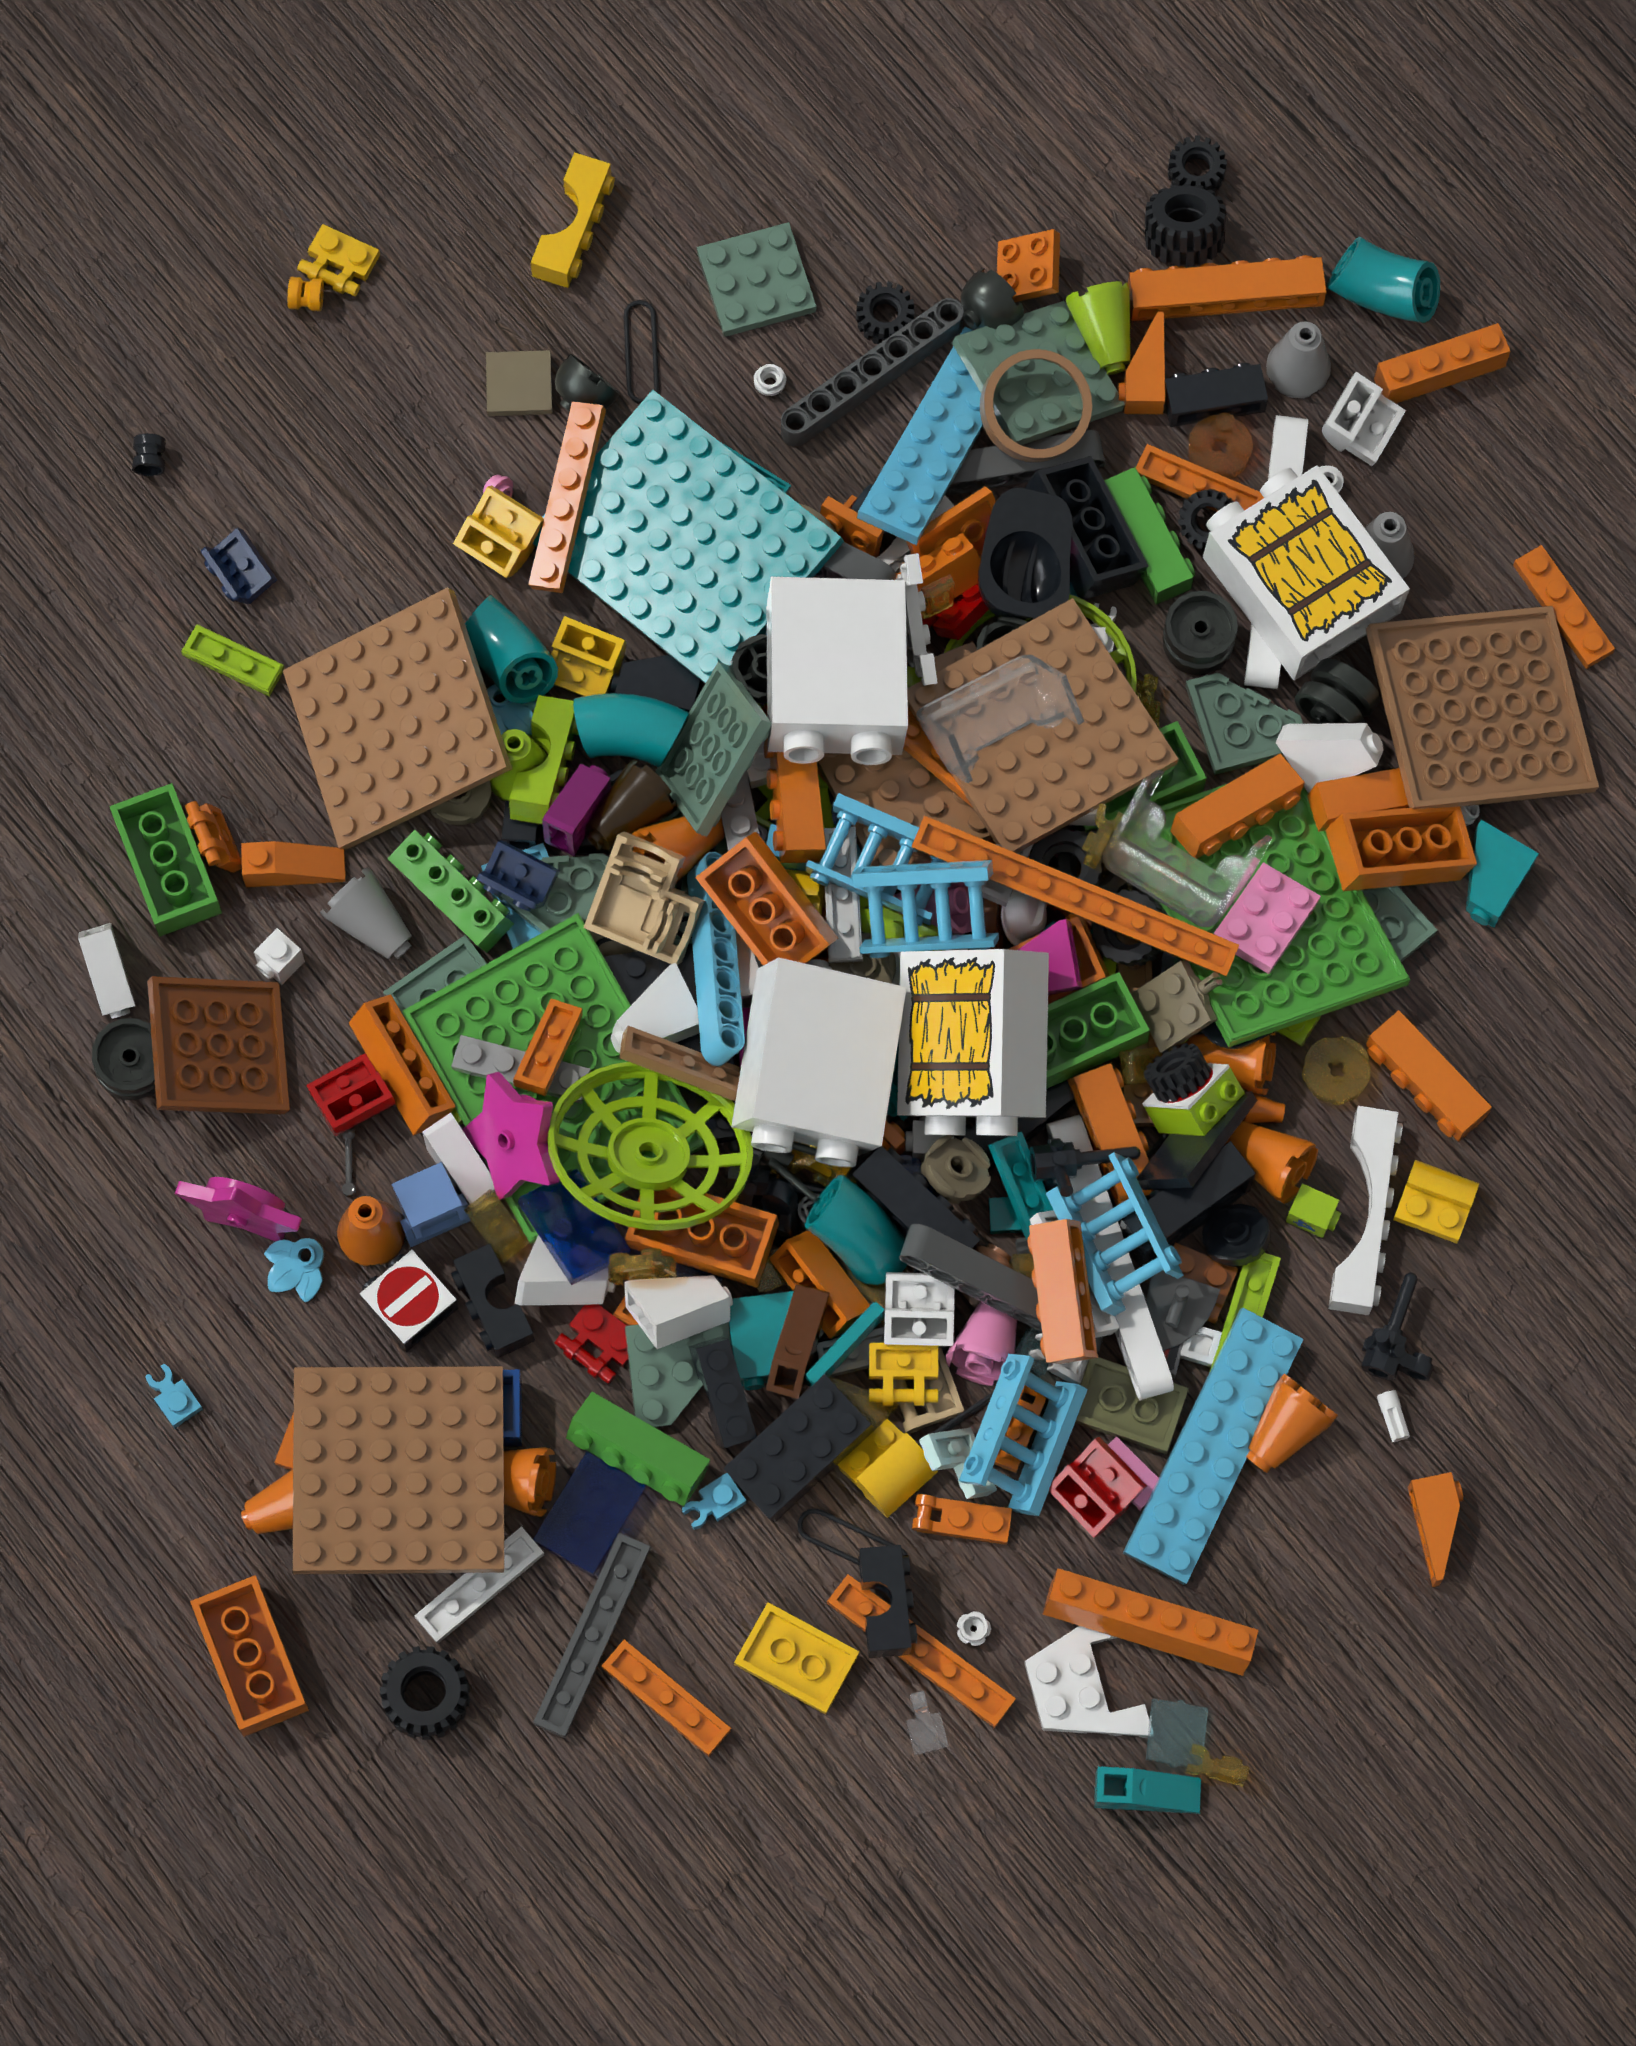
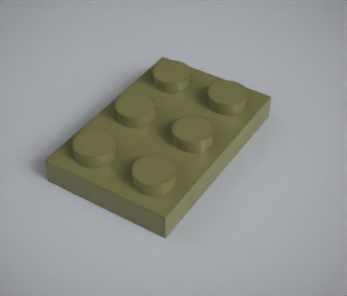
(1116, 1410)

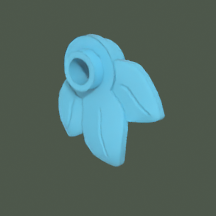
(511, 714)
(291, 1270)

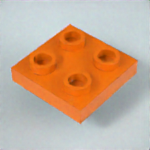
(1030, 264)

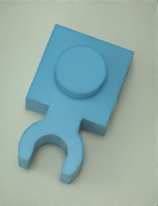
(175, 1399)
(719, 1499)

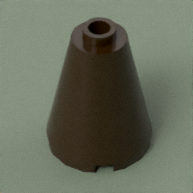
(632, 803)

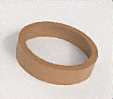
(998, 436)

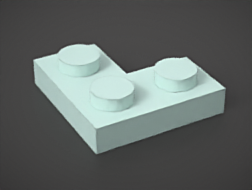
(951, 1450)

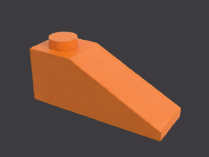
(1145, 376)
(291, 864)
(1436, 1511)

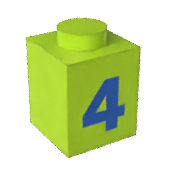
(1314, 1211)

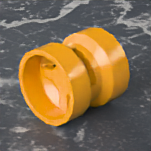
(305, 293)

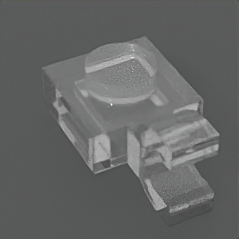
(926, 1729)

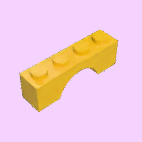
(560, 253)

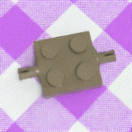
(1176, 1004)

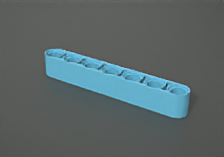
(716, 975)

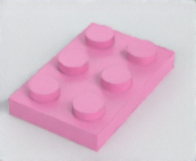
(1267, 917)

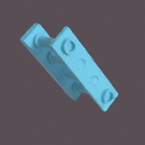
(880, 826)
(940, 877)
(1108, 1291)
(1048, 1445)

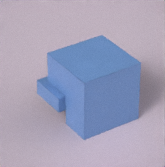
(429, 1204)

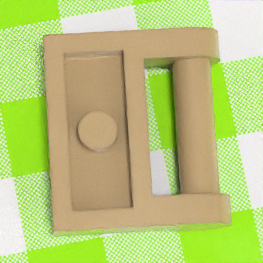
(948, 1403)

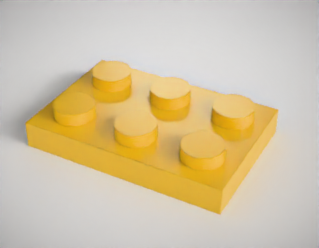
(796, 1658)

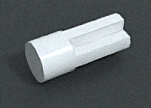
(1393, 1415)

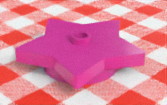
(512, 1137)
(240, 1206)

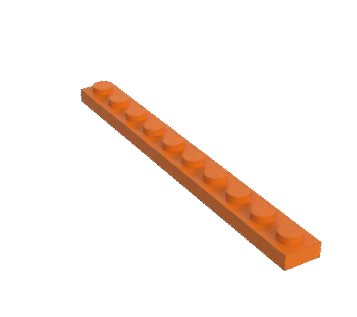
(1079, 897)

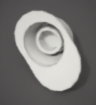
(1023, 917)

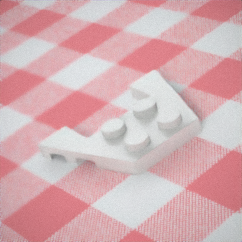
(916, 633)
(1071, 1692)

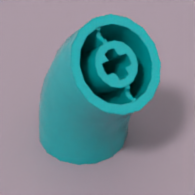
(1386, 282)
(510, 652)
(627, 726)
(857, 1231)

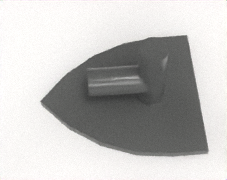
(1178, 1307)

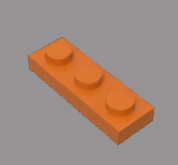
(547, 1047)

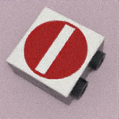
(408, 1300)

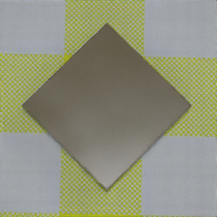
(519, 383)

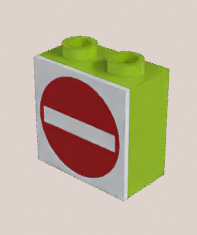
(1199, 1110)

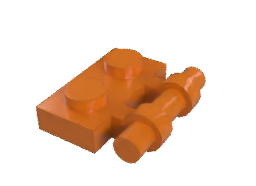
(213, 836)

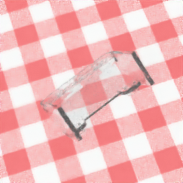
(995, 707)
(1167, 871)

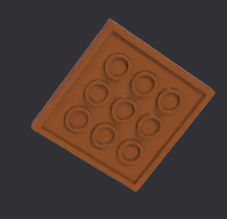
(218, 1045)

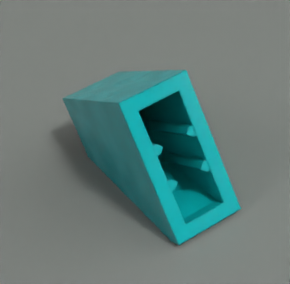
(1498, 873)
(755, 1333)

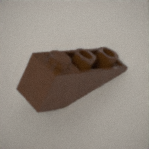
(798, 1342)

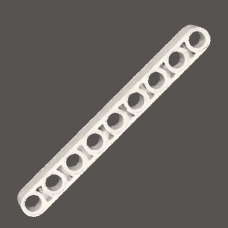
(1286, 452)
(1137, 1332)

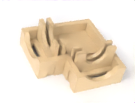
(639, 901)

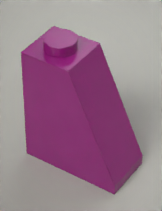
(573, 808)

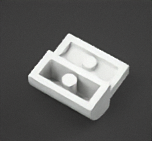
(1362, 420)
(918, 1310)

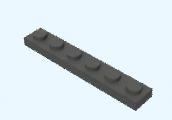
(592, 1635)

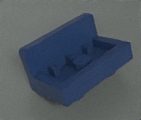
(239, 567)
(518, 876)

